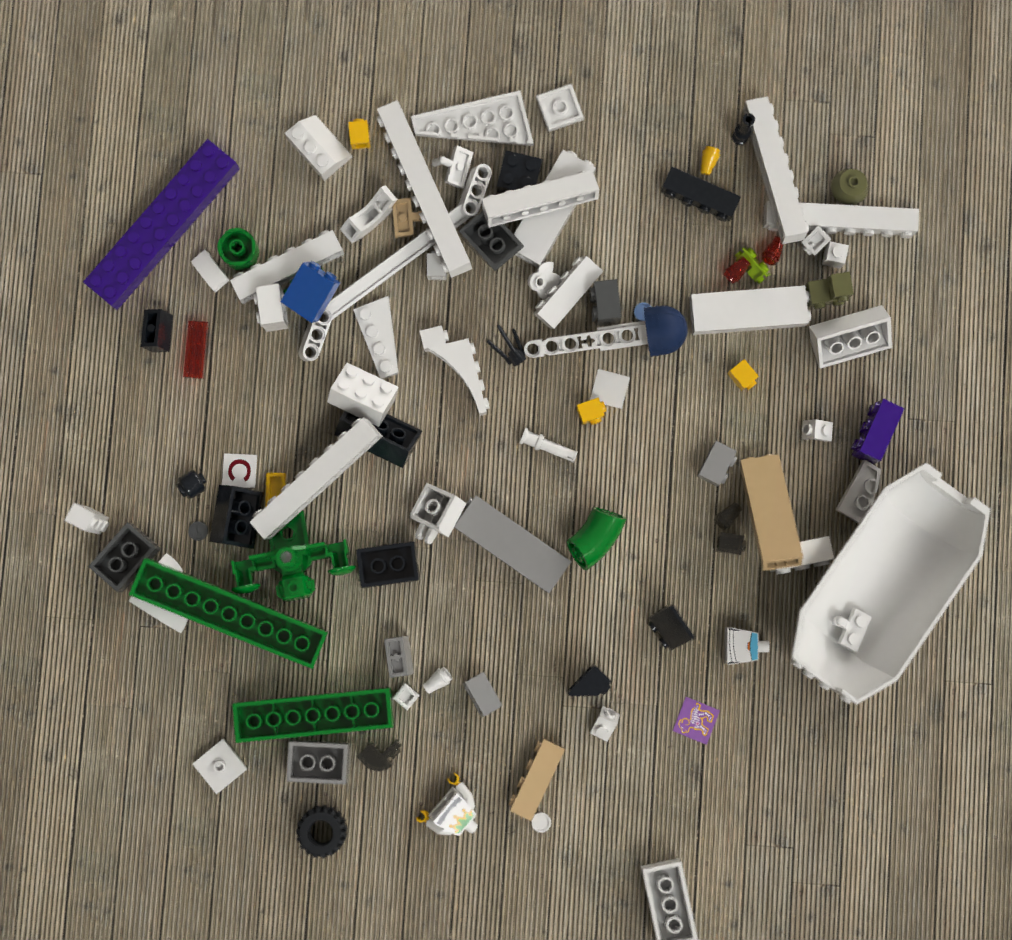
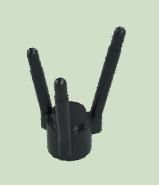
(515, 356)

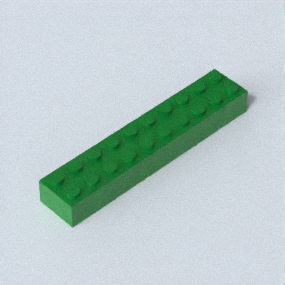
(228, 613)

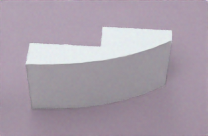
(210, 270)

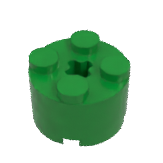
(231, 241)

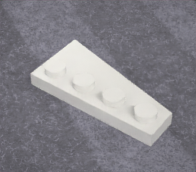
(378, 332)

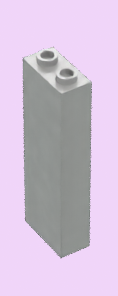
(512, 544)

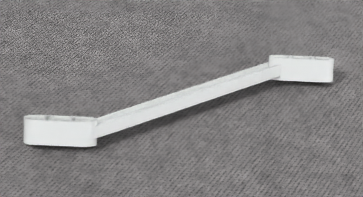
(394, 263)

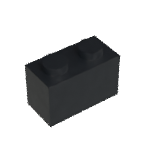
(156, 330)

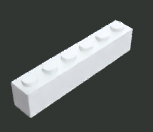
(540, 198)
(284, 267)

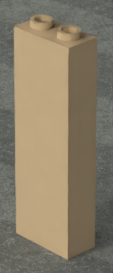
(771, 512)

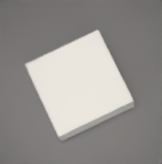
(406, 696)

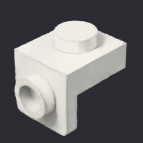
(817, 430)
(605, 723)

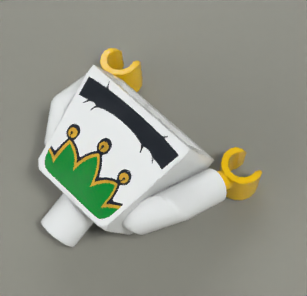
(453, 812)

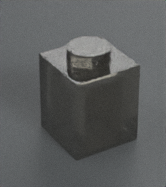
(730, 543)

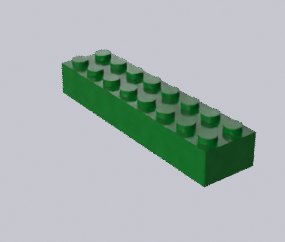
(313, 715)

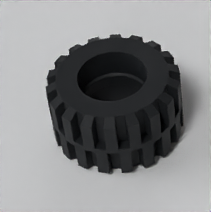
(321, 848)

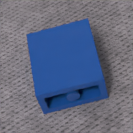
(310, 291)

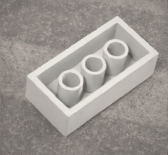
(669, 900)

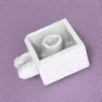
(436, 513)

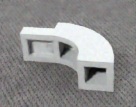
(370, 216)

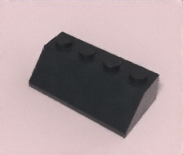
(397, 440)

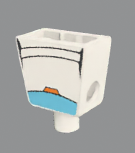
(742, 646)

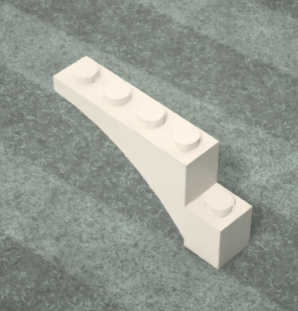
(460, 358)

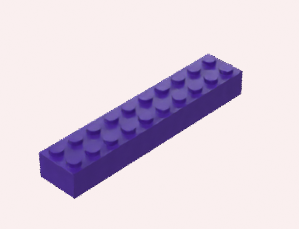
(162, 224)

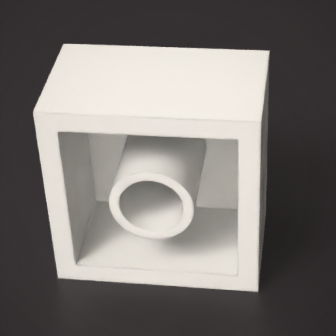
(272, 312)

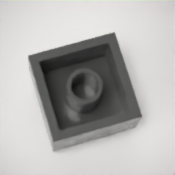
(606, 302)

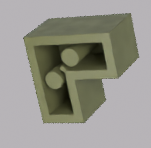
(833, 290)

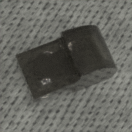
(377, 760)

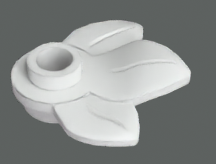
(546, 278)

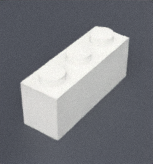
(87, 519)

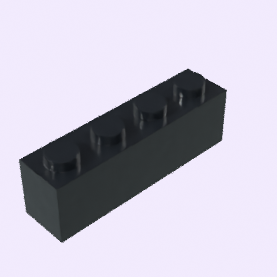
(700, 194)

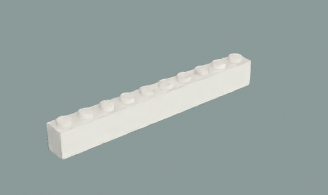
(424, 188)

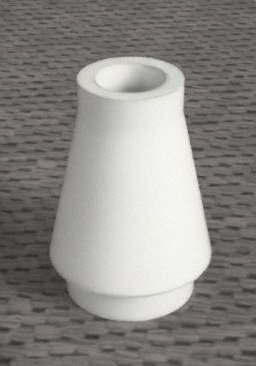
(438, 680)

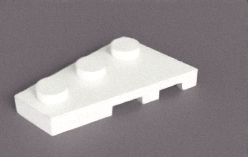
(860, 492)

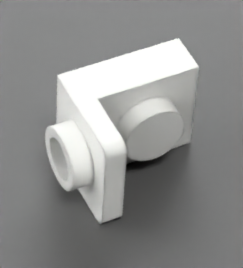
(816, 241)

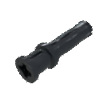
(743, 130)

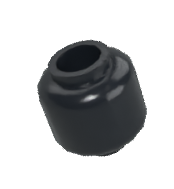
(191, 484)

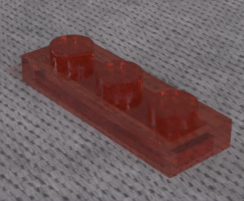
(196, 349)

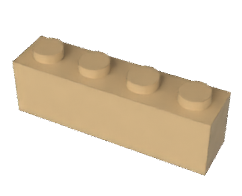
(537, 779)

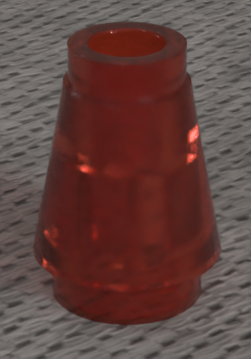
(772, 253)
(736, 270)

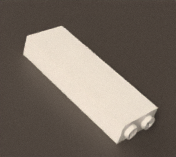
(541, 231)
(749, 310)

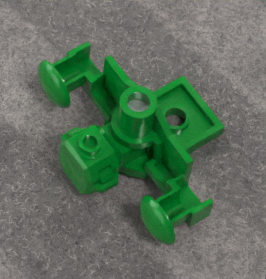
(292, 559)

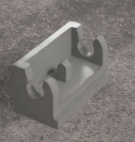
(398, 656)
(482, 694)

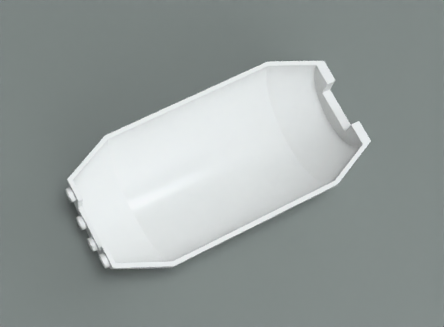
(900, 571)

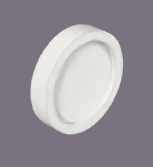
(541, 822)

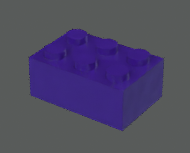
(877, 431)

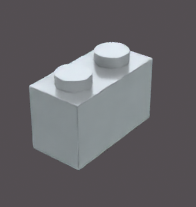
(717, 464)

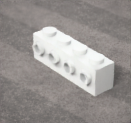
(567, 292)

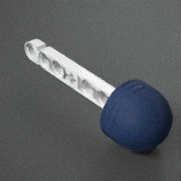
(662, 331)

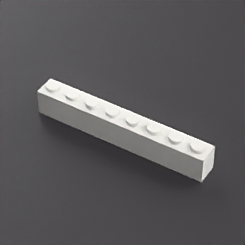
(775, 172)
(854, 219)
(316, 478)

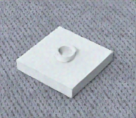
(560, 107)
(220, 766)

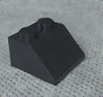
(591, 683)

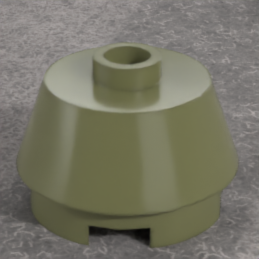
(850, 186)

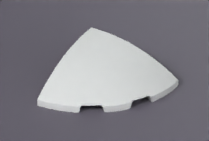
(170, 619)

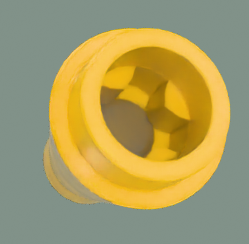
(709, 159)

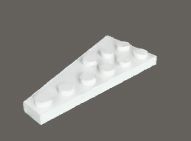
(485, 120)

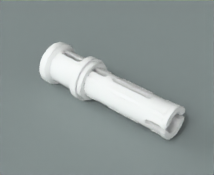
(539, 442)

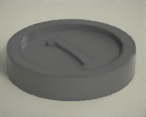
(198, 531)

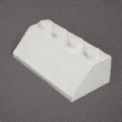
(851, 336)

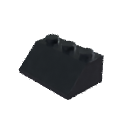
(233, 515)

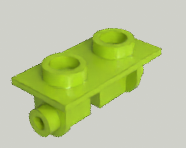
(758, 269)

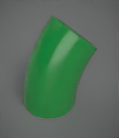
(595, 537)

